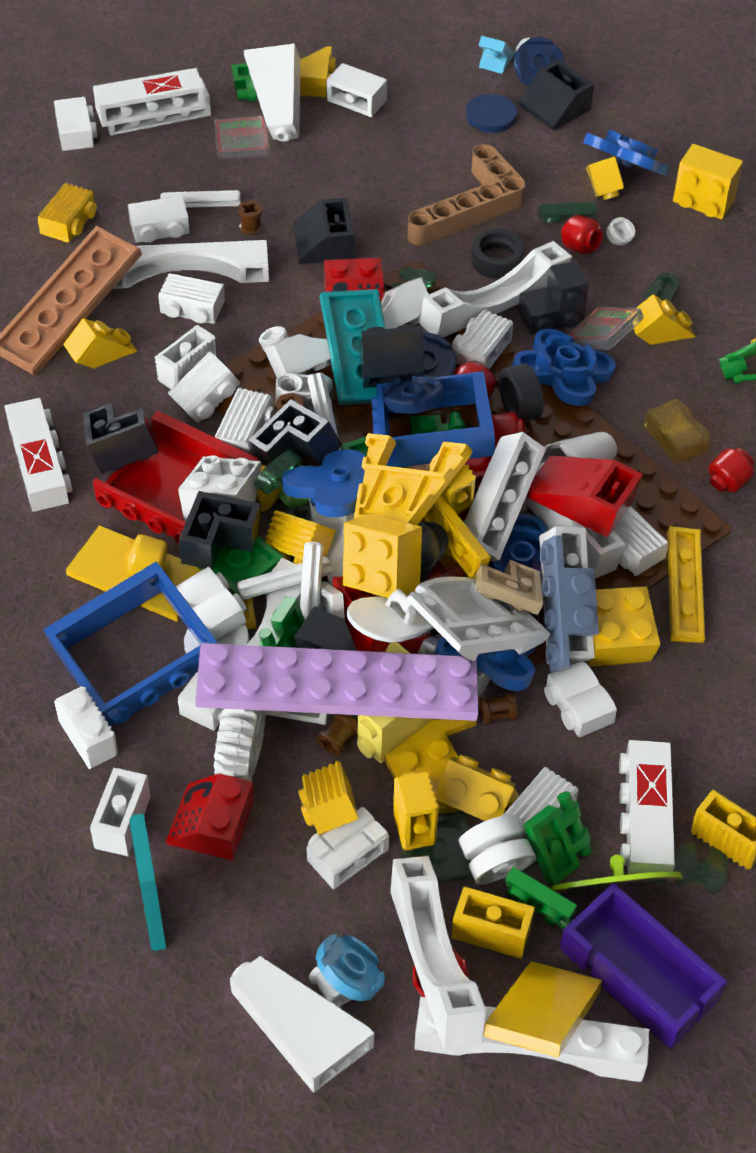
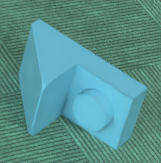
(495, 55)

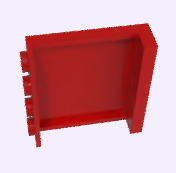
(150, 486)

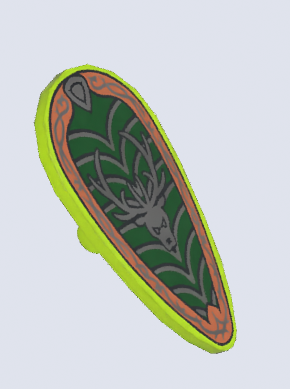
(619, 879)

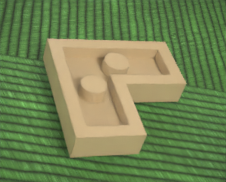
(517, 586)

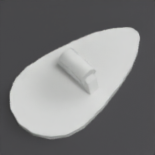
(387, 618)

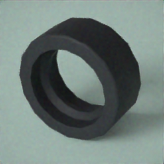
(496, 238)
(521, 392)

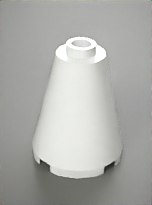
(594, 445)

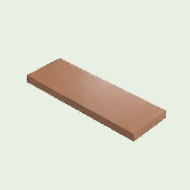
(66, 299)

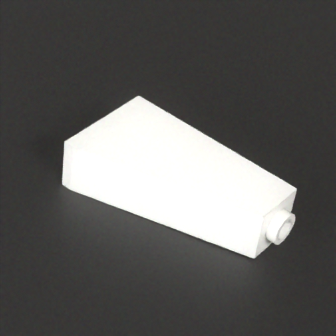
(277, 85)
(303, 1025)

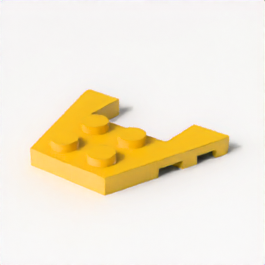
(404, 492)
(430, 752)

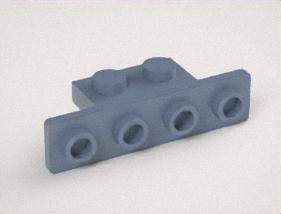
(569, 603)

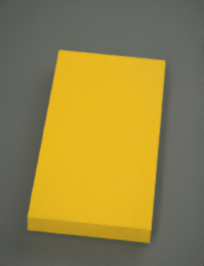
(102, 566)
(542, 1009)

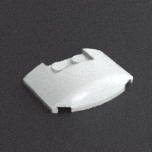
(472, 621)

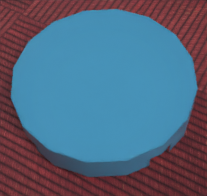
(350, 967)

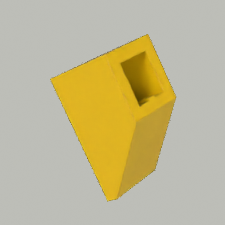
(315, 71)
(662, 322)
(97, 344)

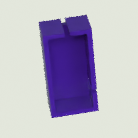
(642, 965)

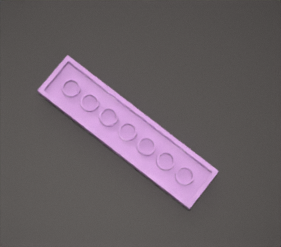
(337, 682)

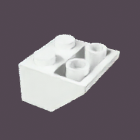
(221, 477)

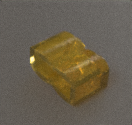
(677, 431)

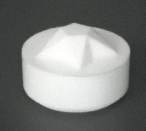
(620, 231)
(272, 336)

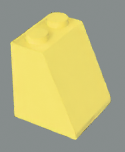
(381, 733)

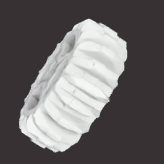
(239, 742)

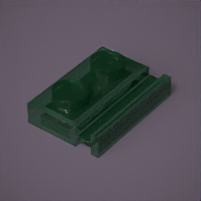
(554, 211)

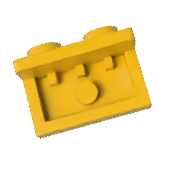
(474, 789)

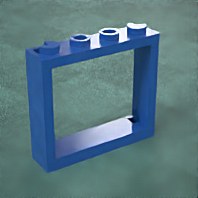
(422, 448)
(112, 606)

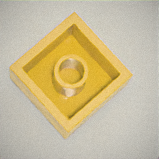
(707, 181)
(381, 555)
(624, 627)

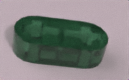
(661, 280)
(271, 475)

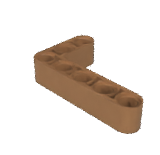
(500, 193)

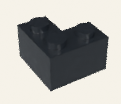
(560, 303)
(297, 430)
(120, 439)
(217, 523)

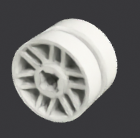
(496, 848)

